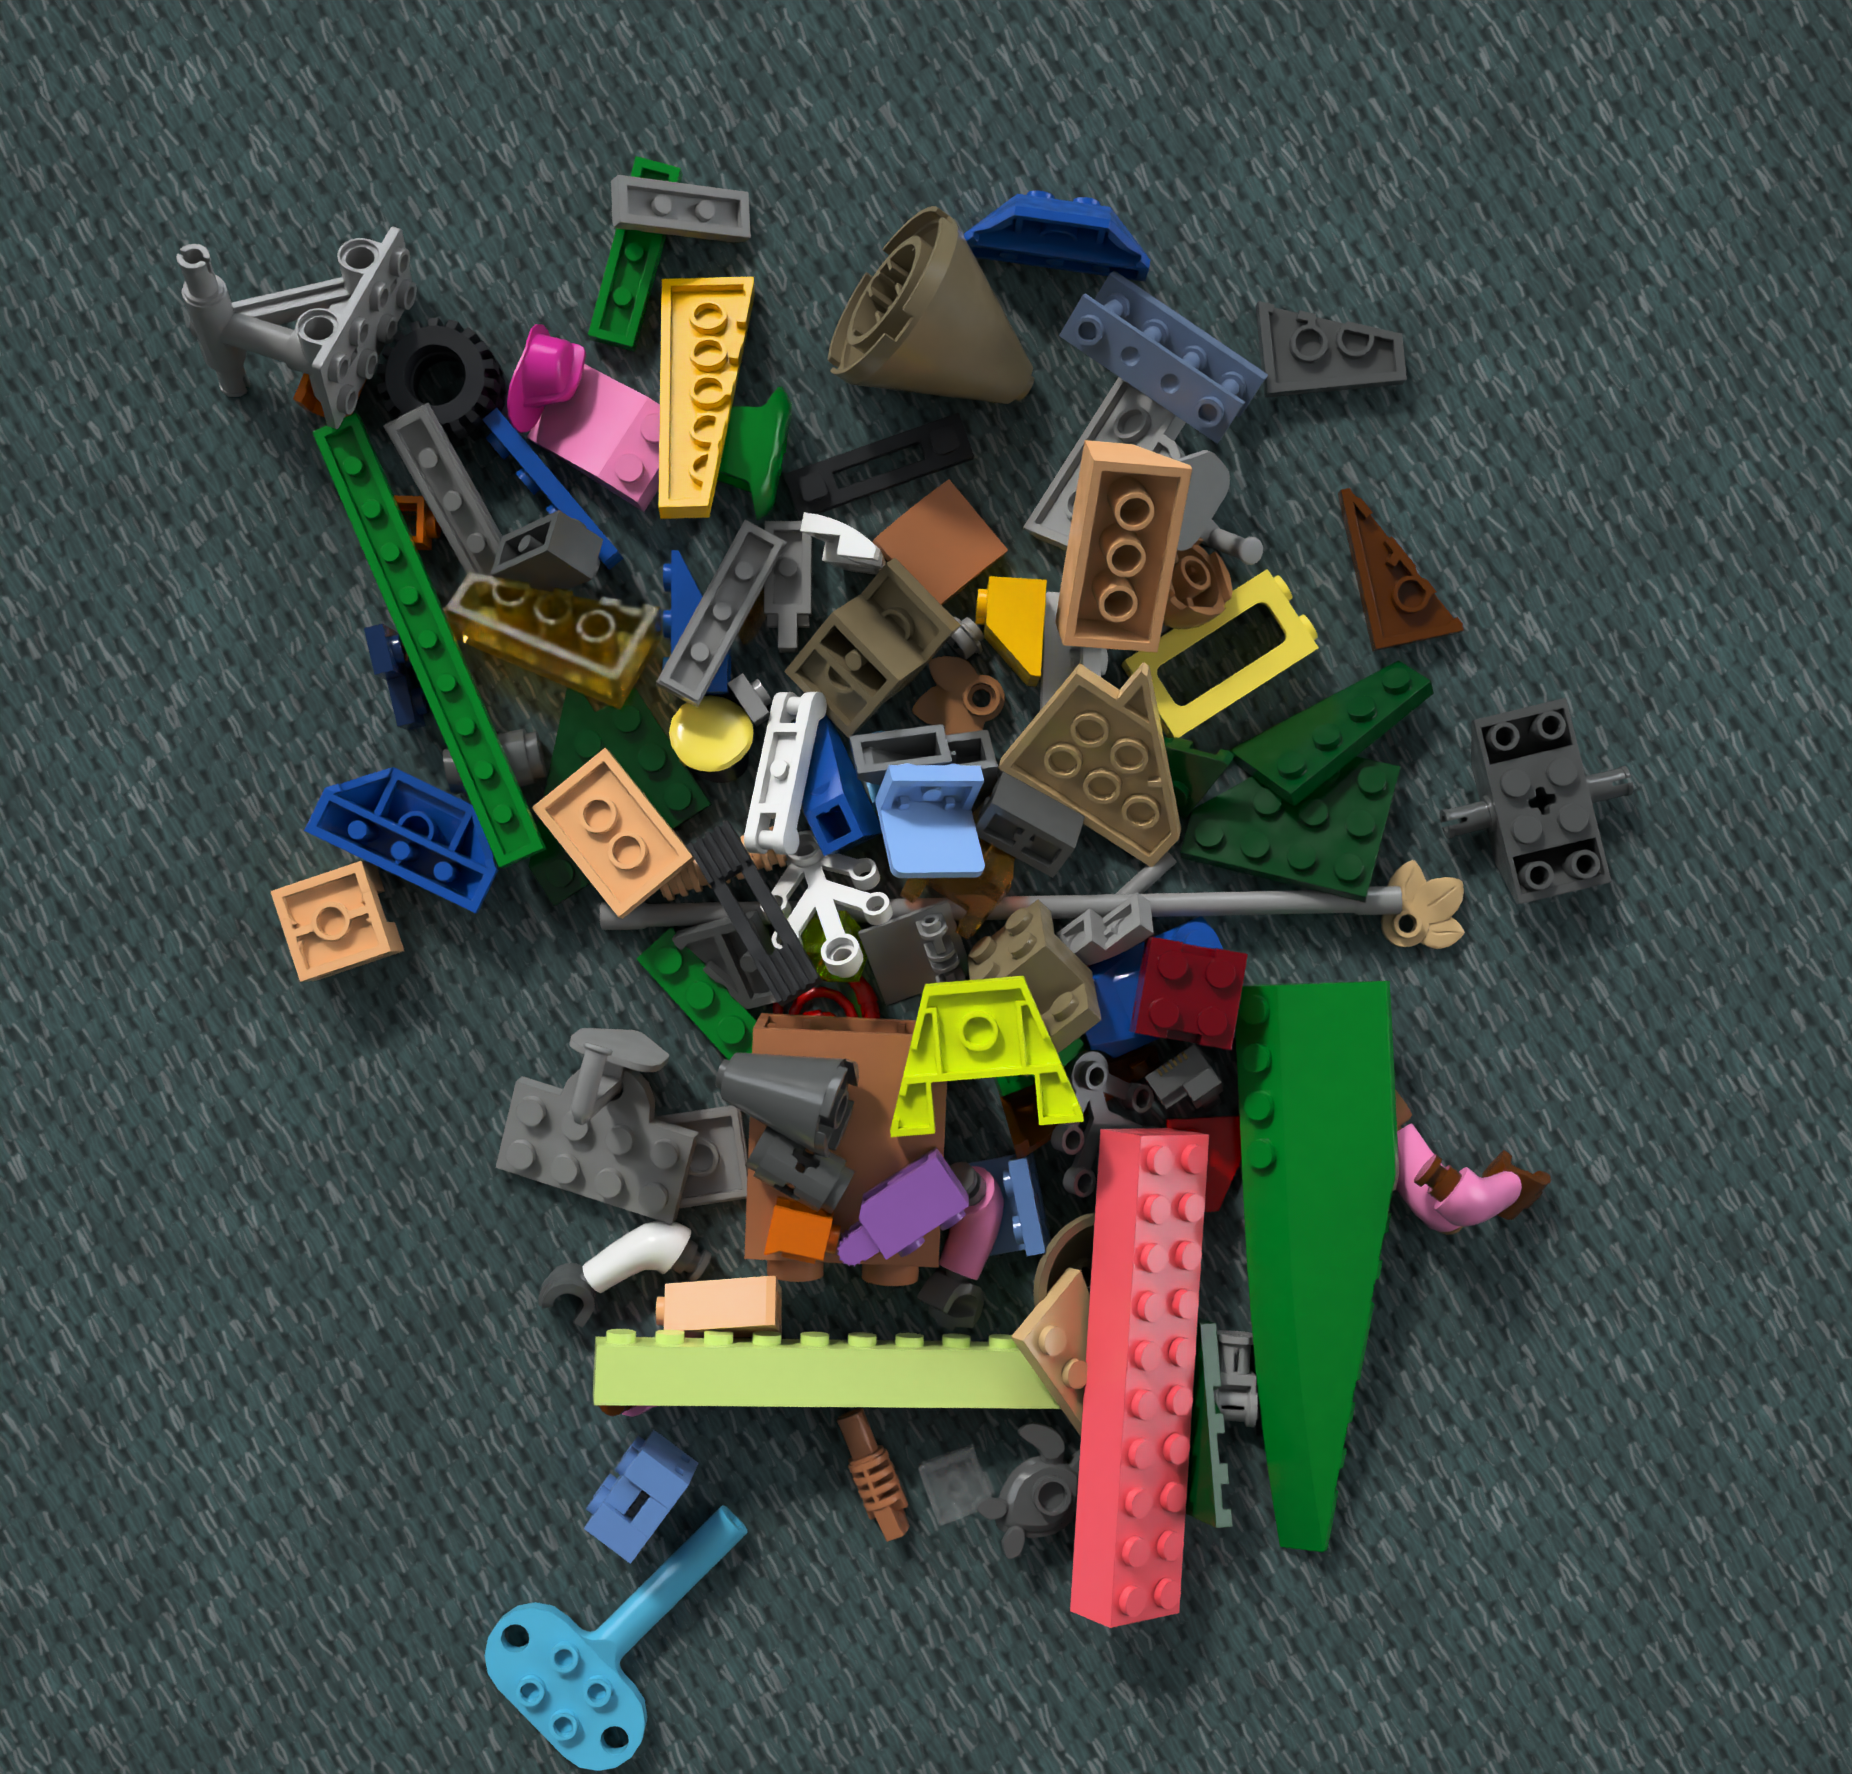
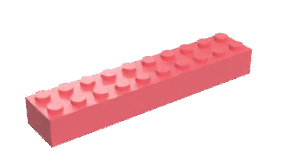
(1139, 1375)

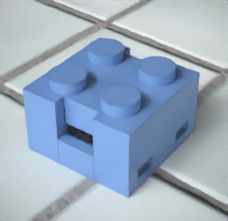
(636, 1502)

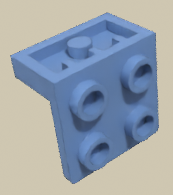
(1024, 1215)

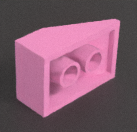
(606, 436)

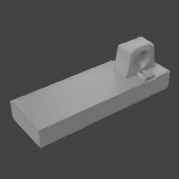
(680, 209)

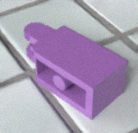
(904, 1210)

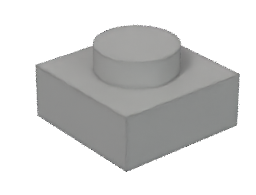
(752, 698)

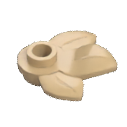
(1428, 905)

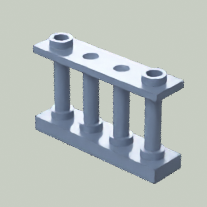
(1163, 356)

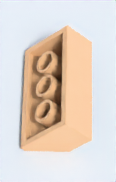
(1121, 547)

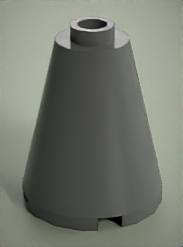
(792, 1095)

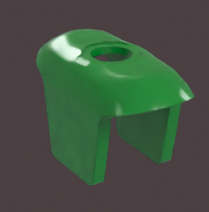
(756, 449)

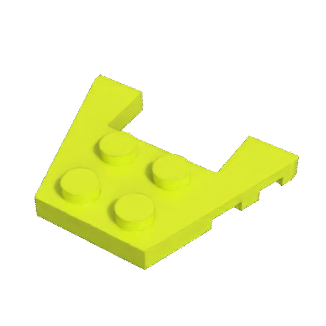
(980, 1033)

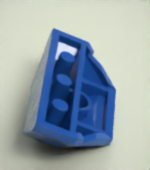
(1059, 236)
(410, 833)

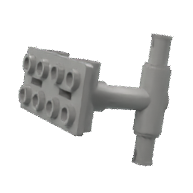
(337, 326)

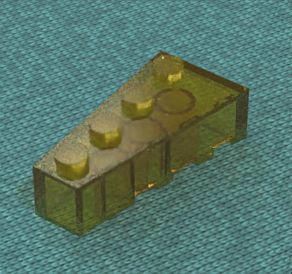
(559, 636)

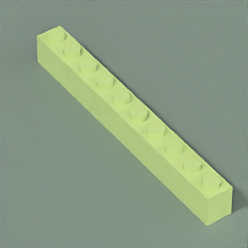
(814, 1371)

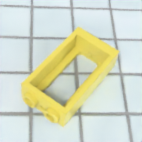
(1297, 645)

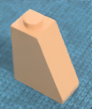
(722, 1304)

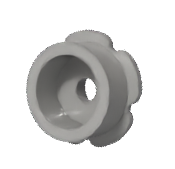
(967, 638)

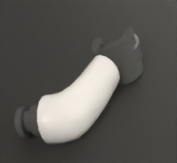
(647, 1247)

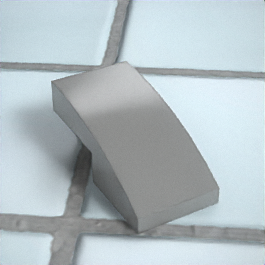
(1100, 938)

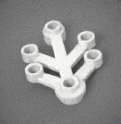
(823, 896)

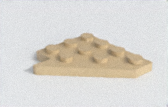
(1103, 759)

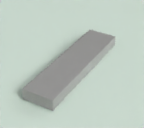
(446, 488)
(720, 613)

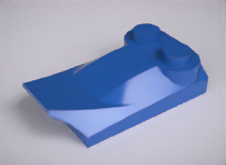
(1117, 985)

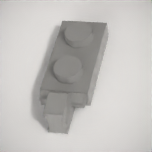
(789, 585)

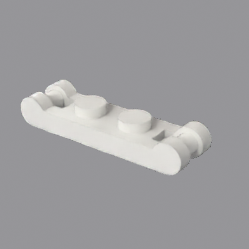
(783, 772)

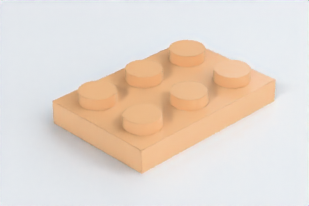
(613, 833)

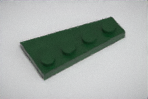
(1325, 737)

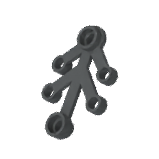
(1089, 1080)

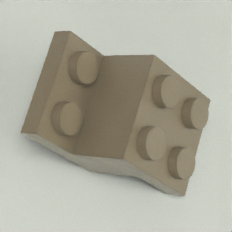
(872, 647)
(1054, 974)

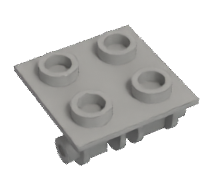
(915, 952)

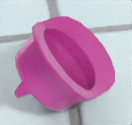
(544, 376)

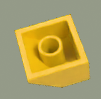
(1015, 622)

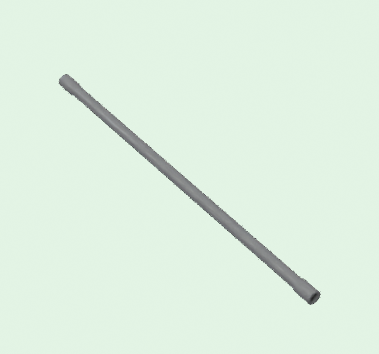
(1379, 901)

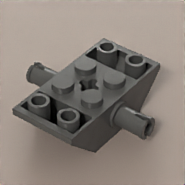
(1544, 847)

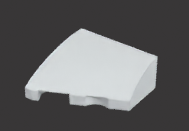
(843, 544)

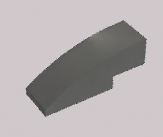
(922, 746)

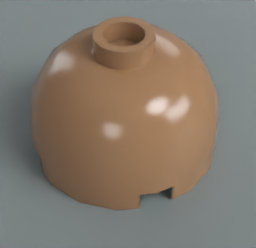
(1197, 588)

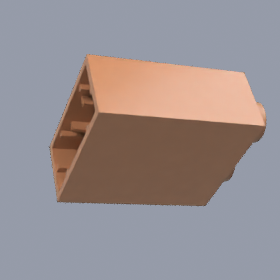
(867, 1145)

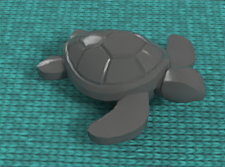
(1037, 1494)

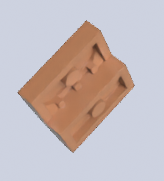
(942, 542)

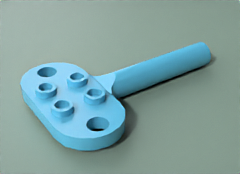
(572, 1677)

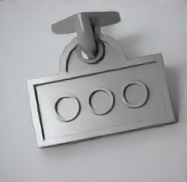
(1138, 420)
(601, 1140)

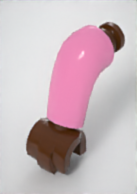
(1471, 1199)

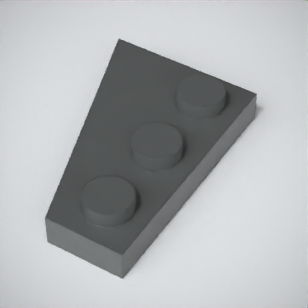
(1324, 355)

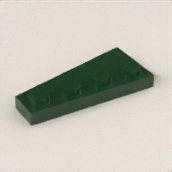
(1207, 1421)

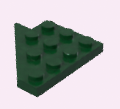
(643, 752)
(1319, 844)

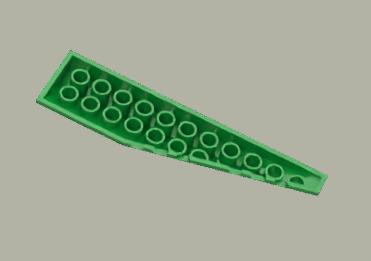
(1315, 1219)

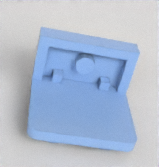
(930, 820)

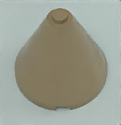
(930, 321)

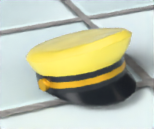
(713, 738)

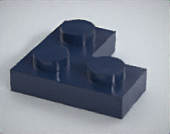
(393, 664)

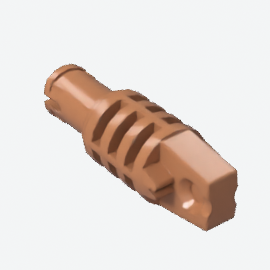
(874, 1475)

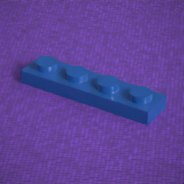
(539, 477)

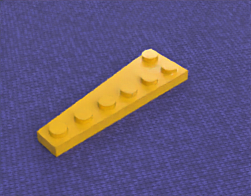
(699, 371)

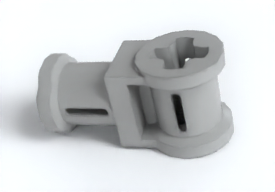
(1238, 1390)

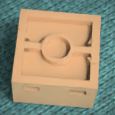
(336, 921)

